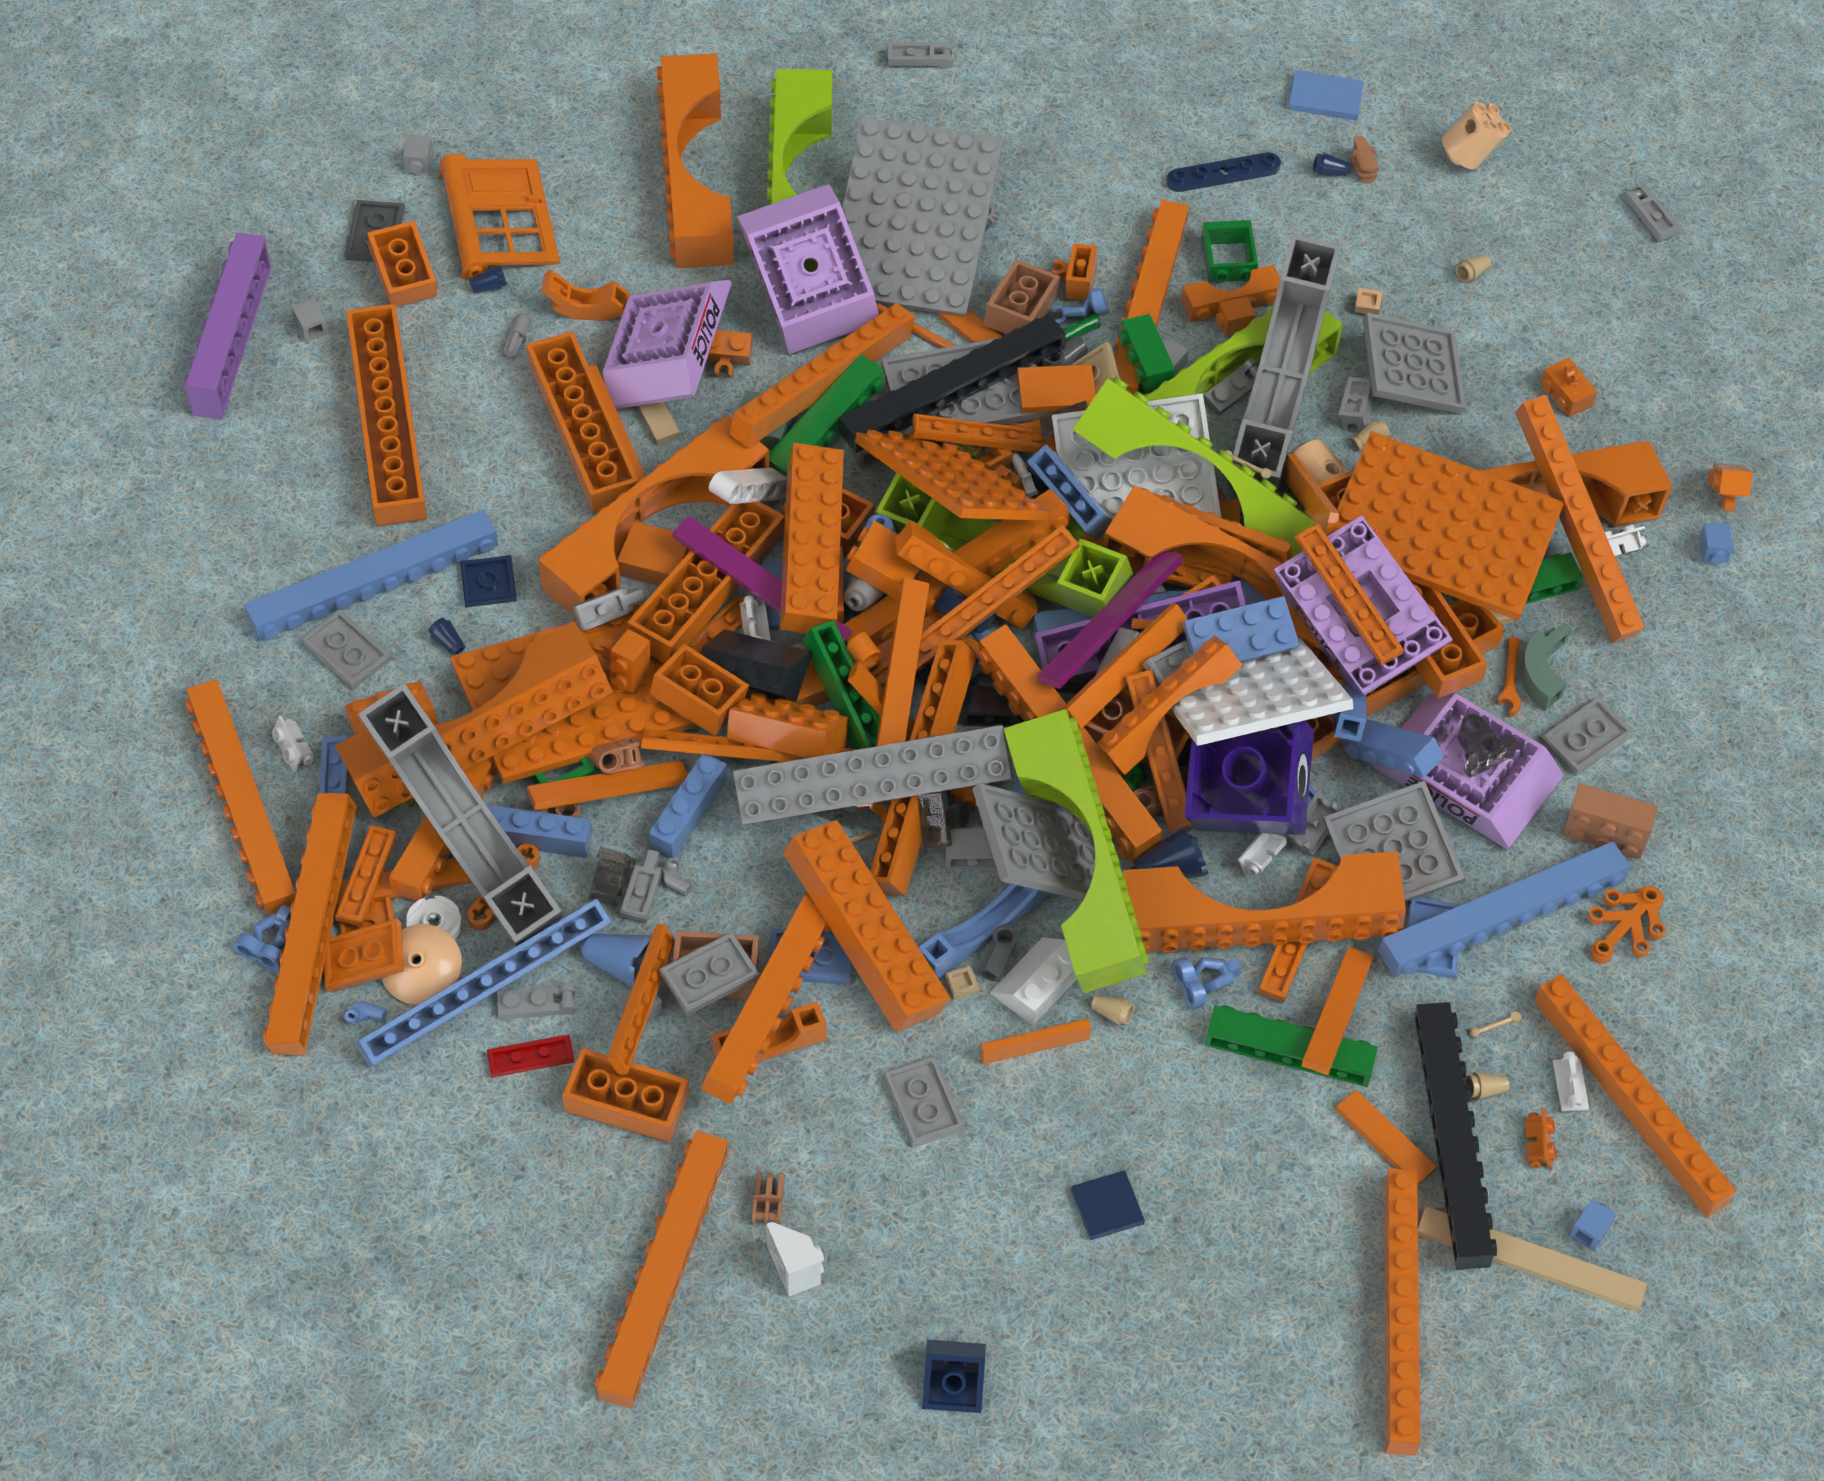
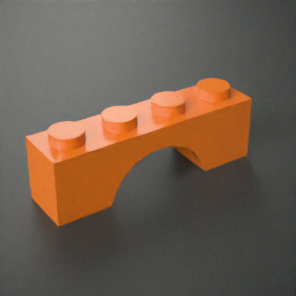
(1203, 300)
(797, 1030)

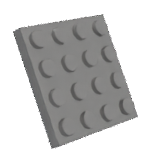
(1414, 363)
(1401, 823)

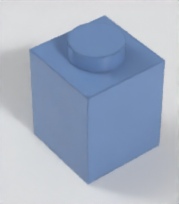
(1716, 542)
(1593, 1224)

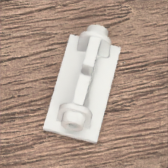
(1628, 538)
(755, 618)
(287, 735)
(1256, 856)
(1570, 1083)

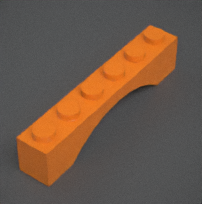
(930, 555)
(1129, 739)

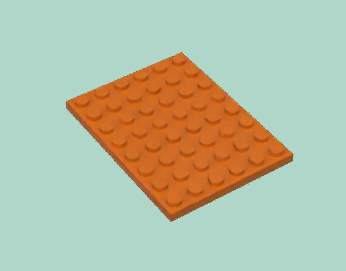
(1451, 523)
(614, 717)

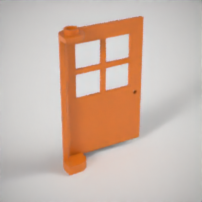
(496, 187)

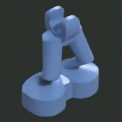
(1095, 299)
(255, 950)
(1193, 989)

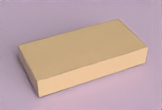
(659, 422)

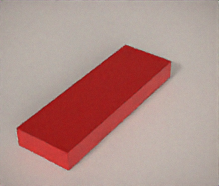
(530, 1056)

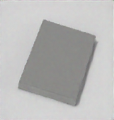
(346, 649)
(1586, 736)
(709, 973)
(923, 1101)

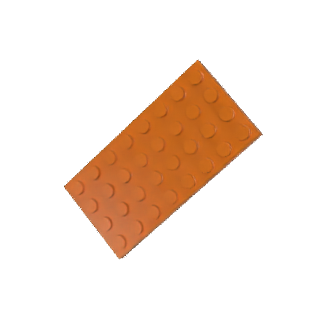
(951, 477)

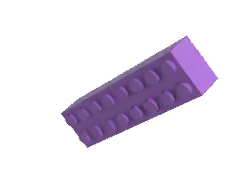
(227, 326)
(1193, 605)

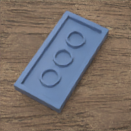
(1248, 630)

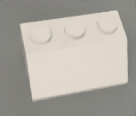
(1037, 980)

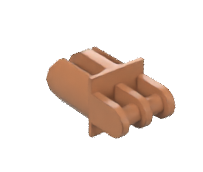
(1364, 160)
(768, 1200)

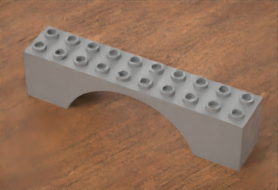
(1287, 355)
(872, 774)
(460, 815)

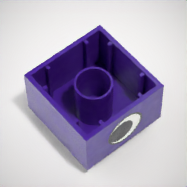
(1252, 782)

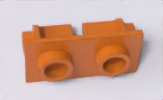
(1543, 1150)

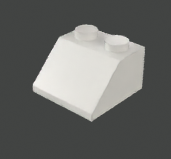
(795, 1258)

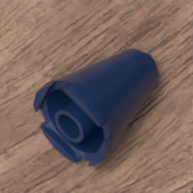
(1175, 851)

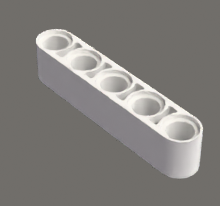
(749, 485)

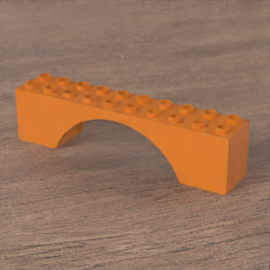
(698, 215)
(1621, 481)
(1154, 525)
(587, 559)
(553, 682)
(1356, 902)

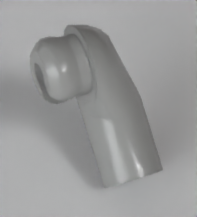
(672, 877)

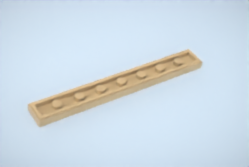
(1547, 1264)

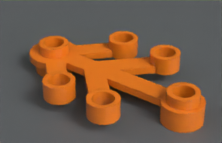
(1628, 920)

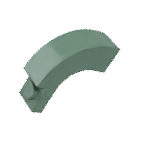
(1536, 675)

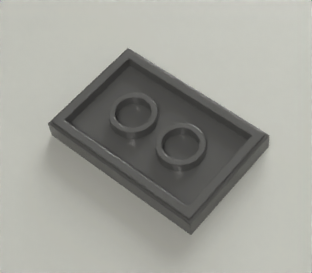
(367, 218)

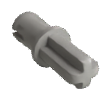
(516, 335)

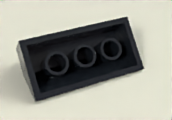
(762, 664)

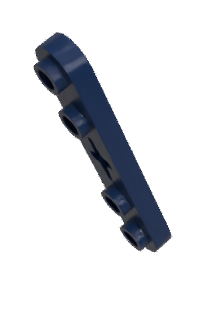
(1209, 173)

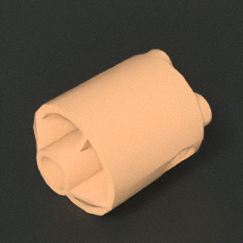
(1475, 135)
(1319, 460)

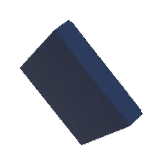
(488, 581)
(1107, 1205)

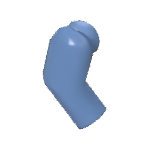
(363, 1011)

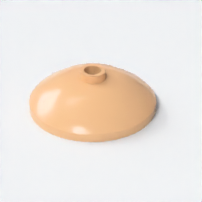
(438, 968)

